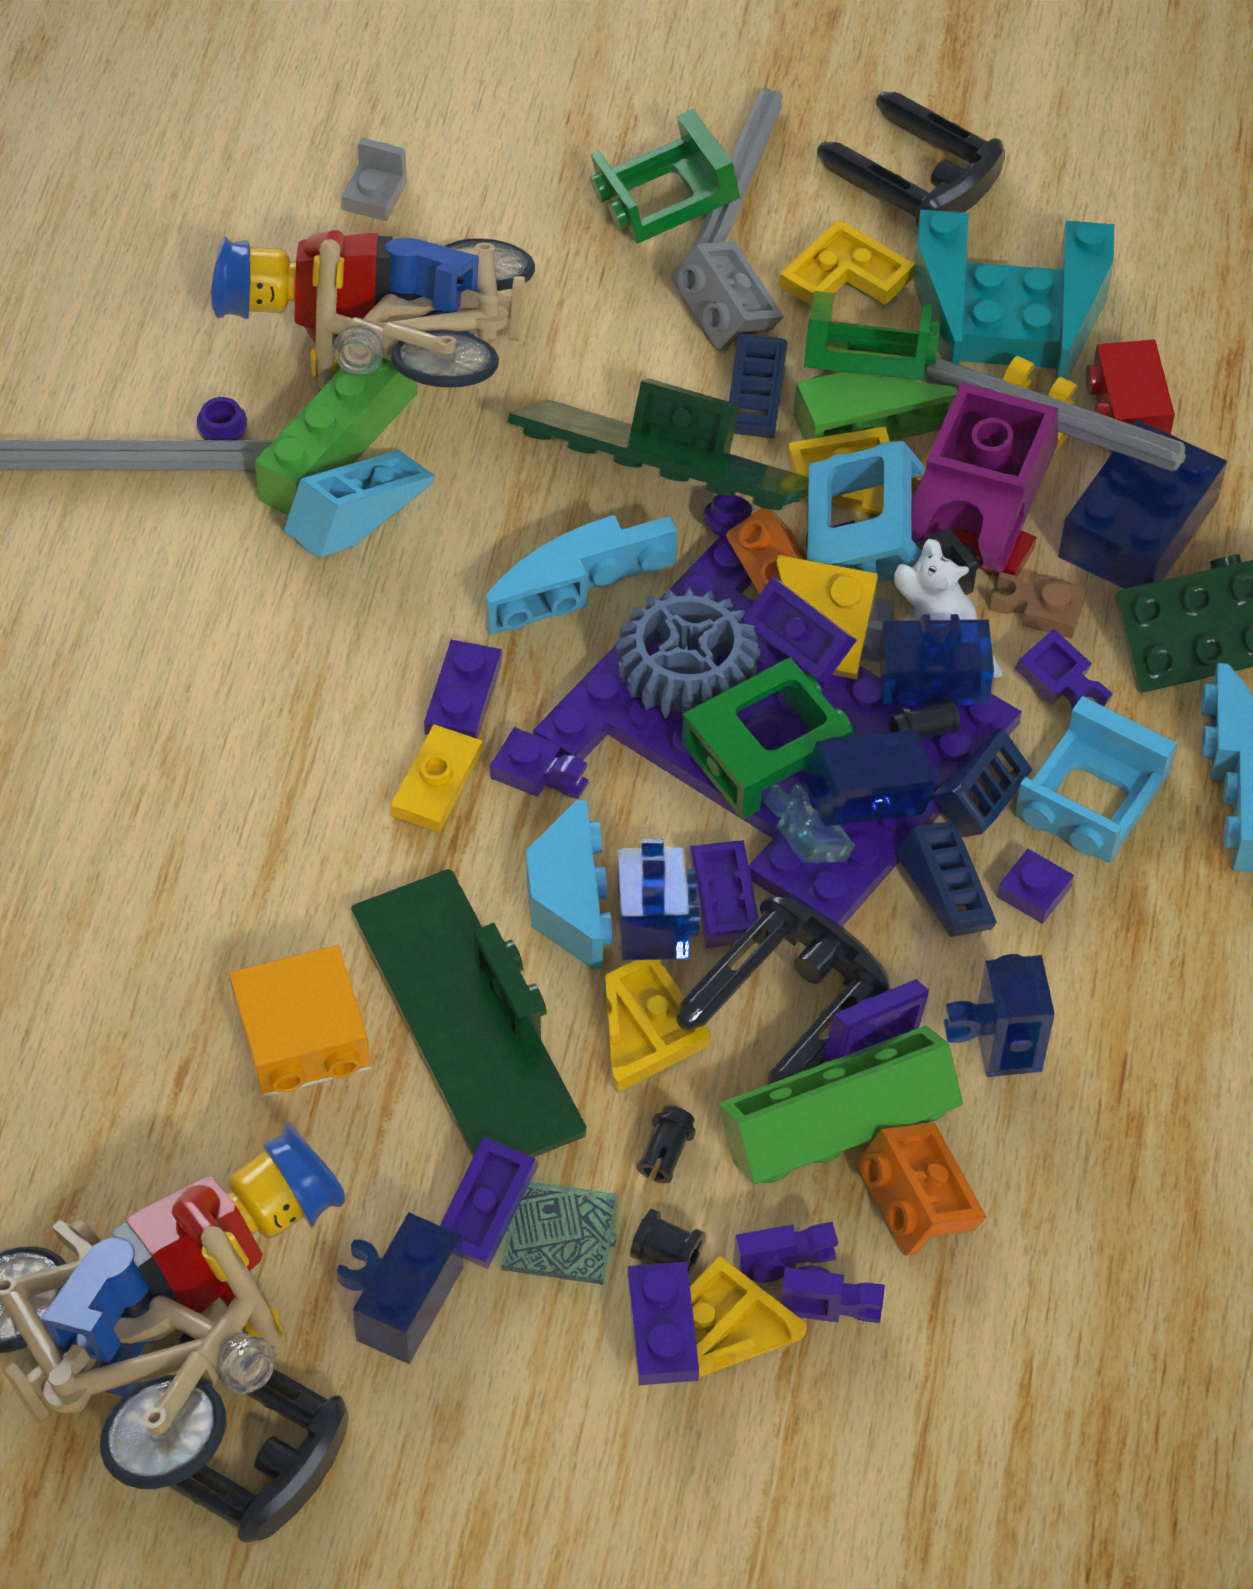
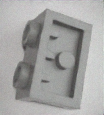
(724, 292)

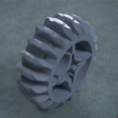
(691, 637)

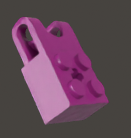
(985, 470)

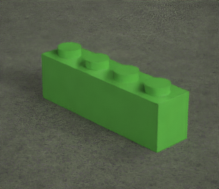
(331, 430)
(840, 1105)

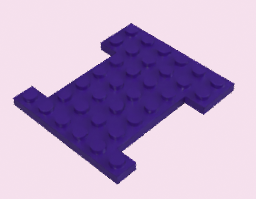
(604, 707)

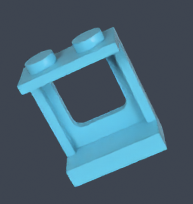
(872, 544)
(1112, 751)

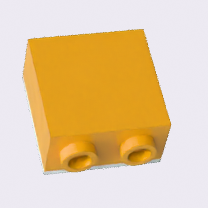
(300, 1021)

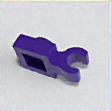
(533, 762)

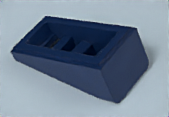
(763, 358)
(953, 795)
(938, 861)

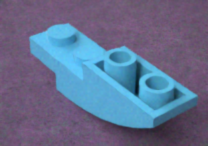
(561, 571)
(1230, 751)

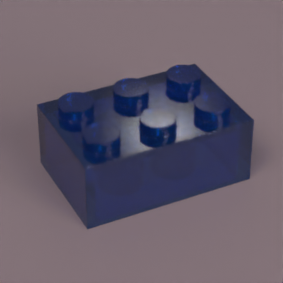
(1141, 516)

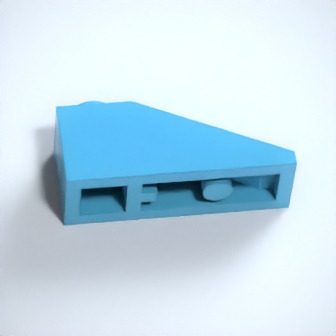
(351, 501)

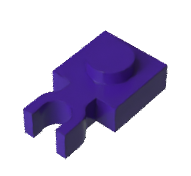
(1059, 670)
(767, 1252)
(823, 1296)

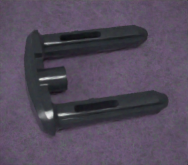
(955, 187)
(826, 948)
(294, 1471)

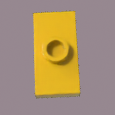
(436, 778)

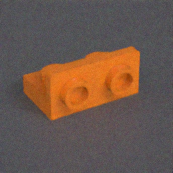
(759, 542)
(918, 1185)

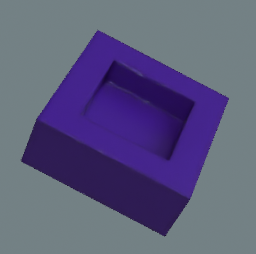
(1035, 886)

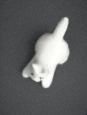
(935, 589)

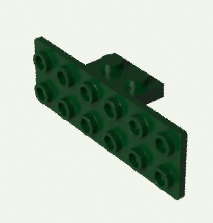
(671, 431)
(1189, 624)
(470, 1015)

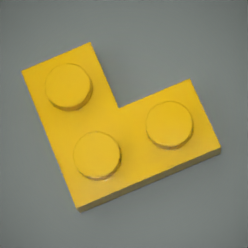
(850, 257)

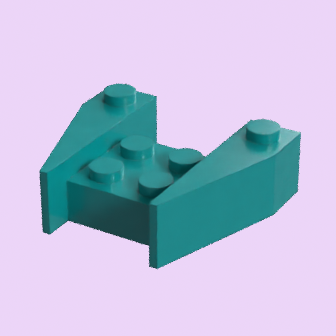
(1012, 310)

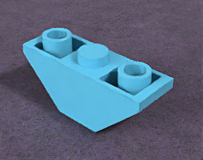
(567, 886)

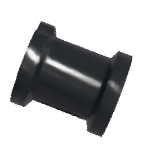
(666, 1242)

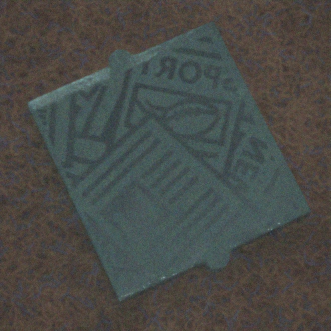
(561, 1233)

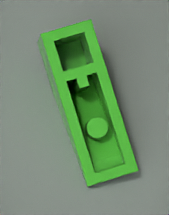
(862, 402)

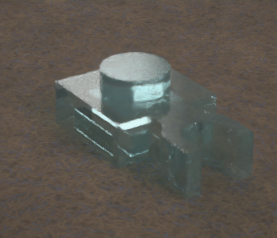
(805, 828)

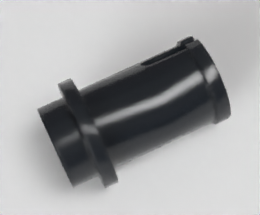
(927, 720)
(671, 1131)

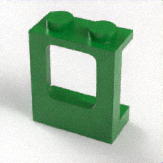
(697, 161)
(830, 344)
(734, 756)

